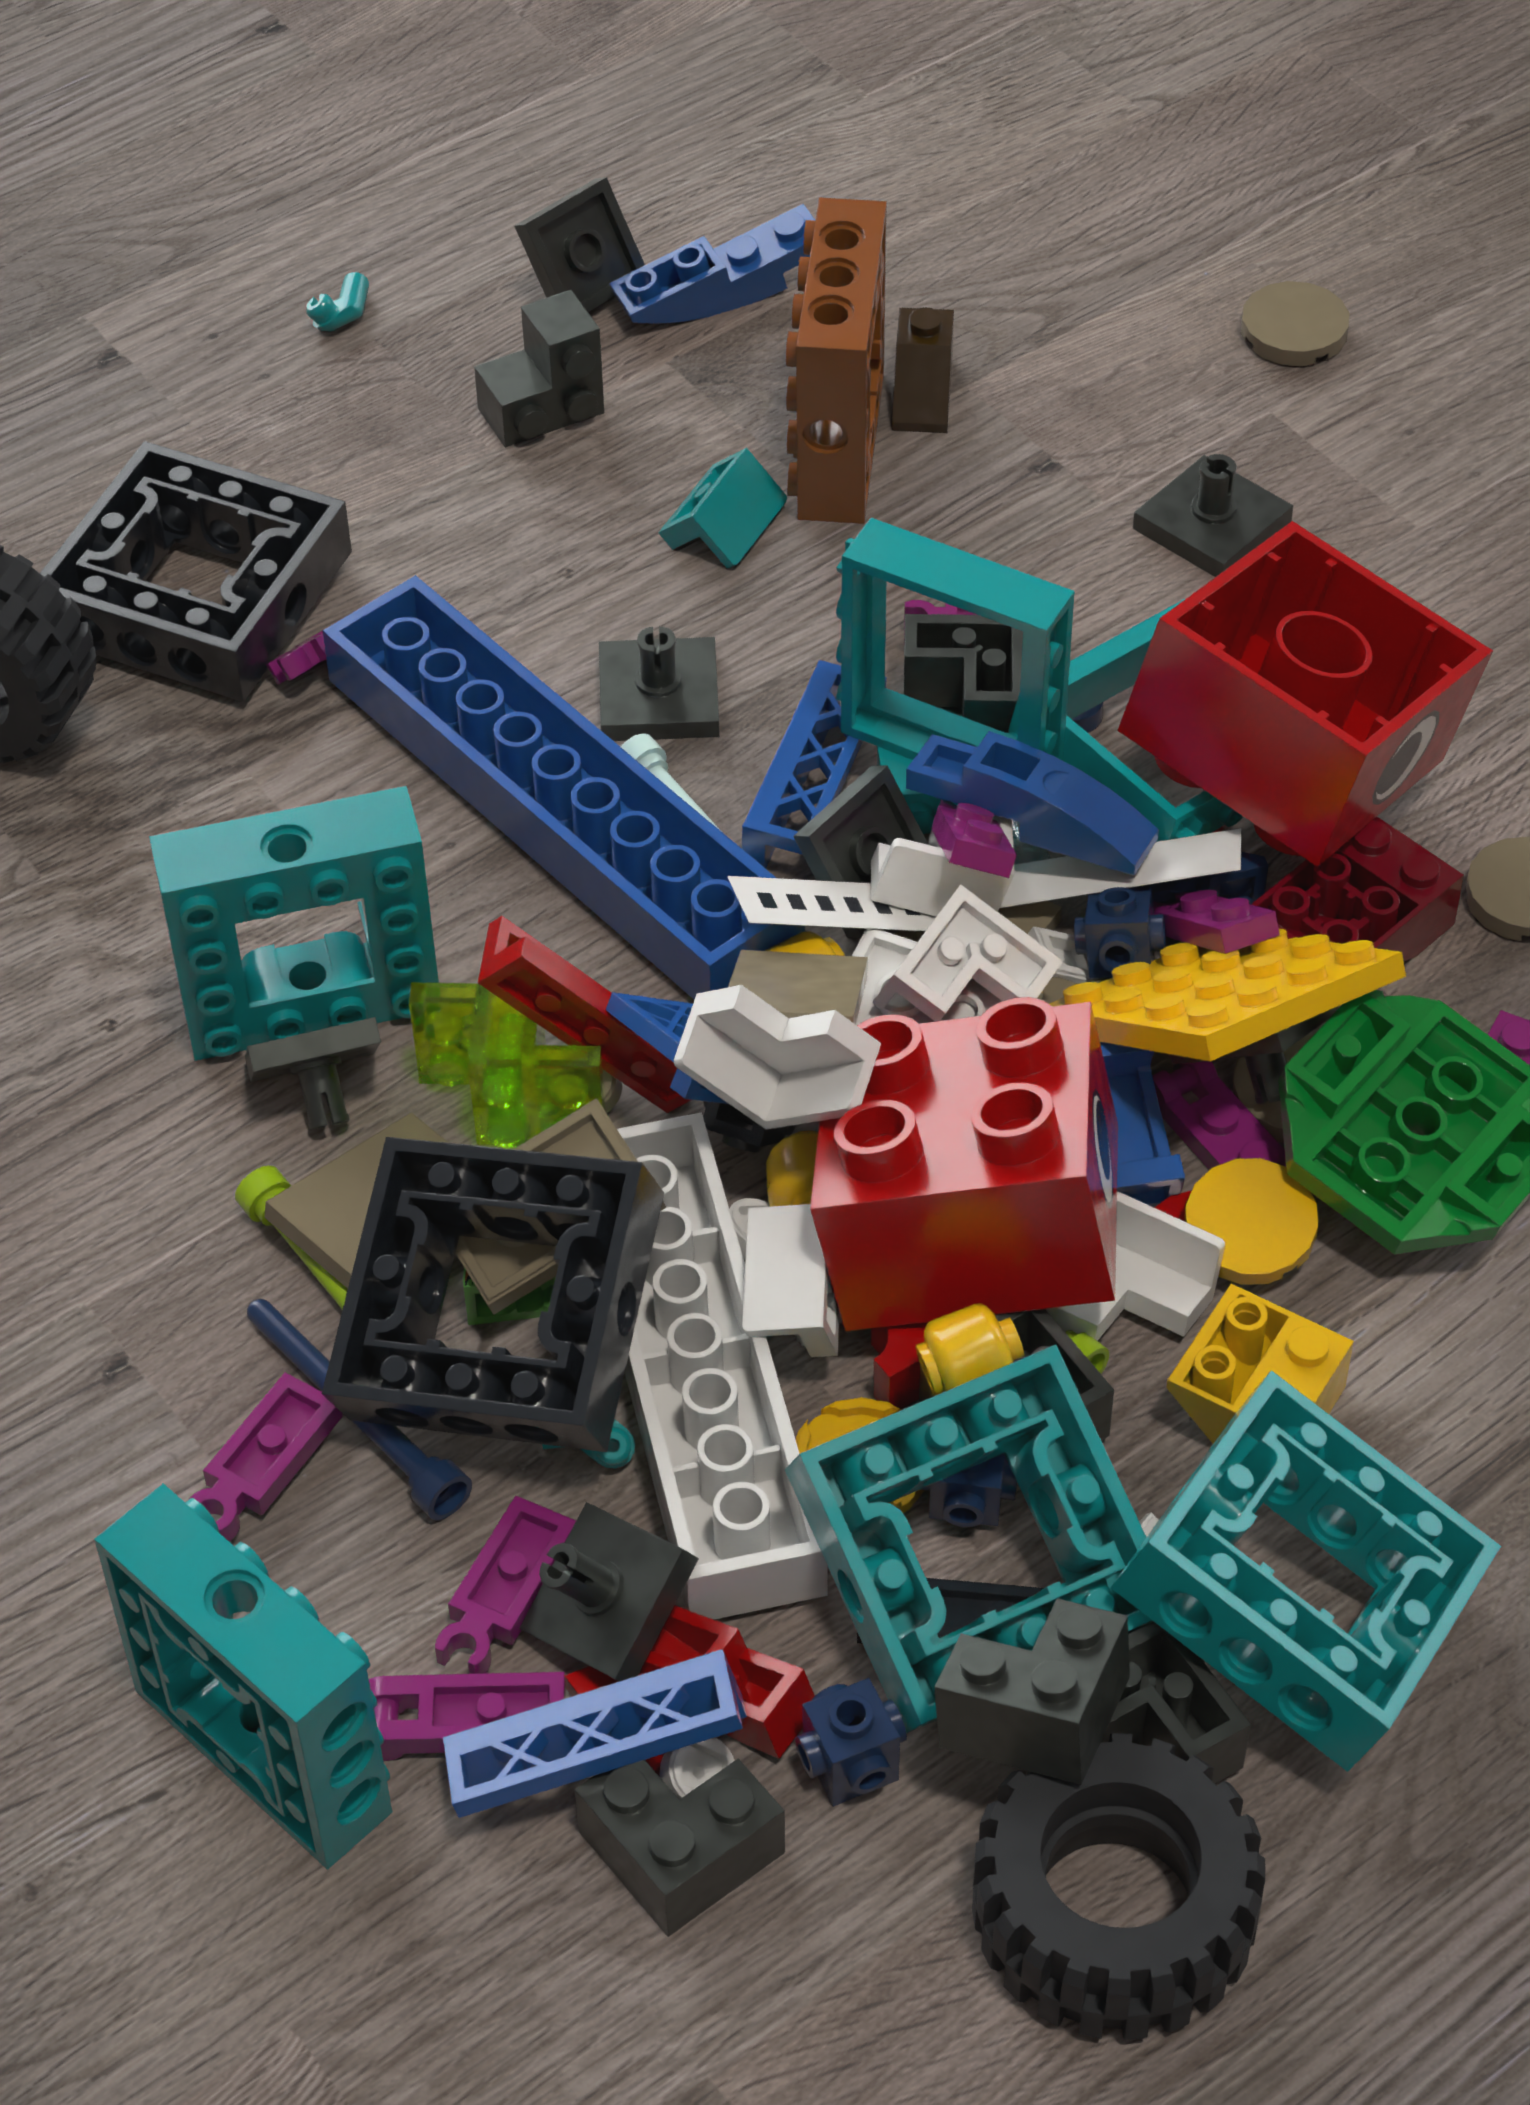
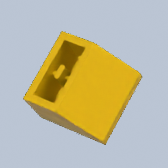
(1239, 1349)

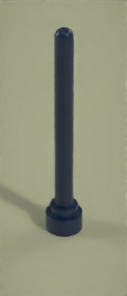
(436, 1484)

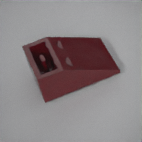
(1370, 890)

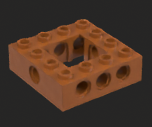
(837, 359)

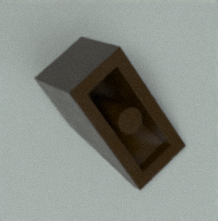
(923, 370)

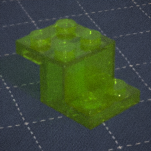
(512, 1074)

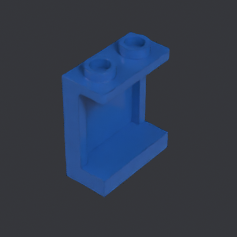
(1144, 1156)

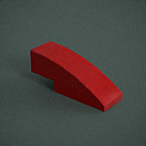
(769, 1686)

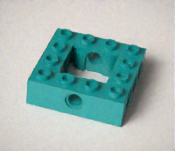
(284, 865)
(1064, 1475)
(1260, 1634)
(220, 1677)

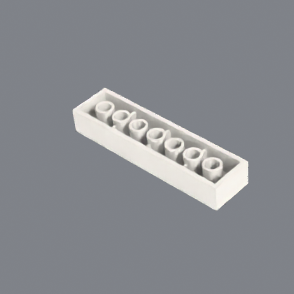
(713, 1395)

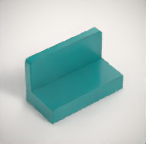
(727, 508)

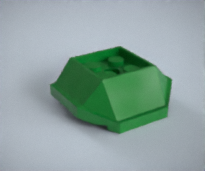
(1398, 1069)

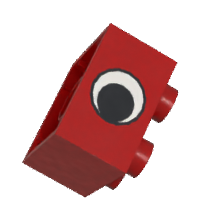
(1302, 692)
(972, 1169)

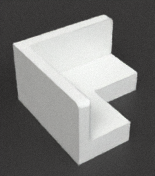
(923, 879)
(968, 943)
(772, 1064)
(1162, 1273)
(788, 1280)

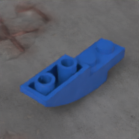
(710, 281)
(1049, 798)

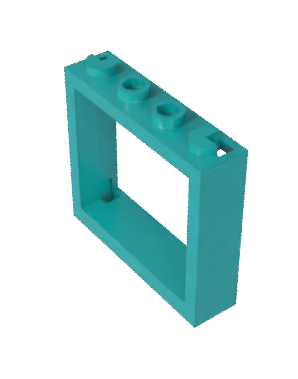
(965, 581)
(1095, 679)

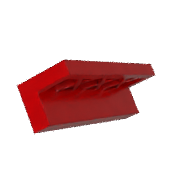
(572, 1010)

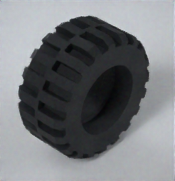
(43, 659)
(1103, 1971)

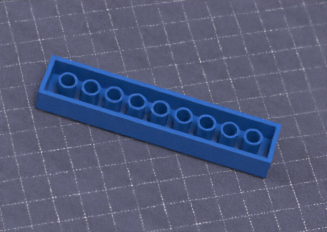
(551, 783)

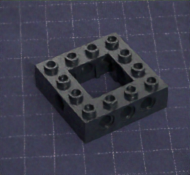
(280, 533)
(422, 1200)

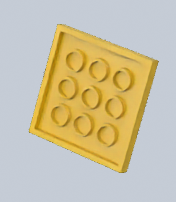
(1217, 1002)

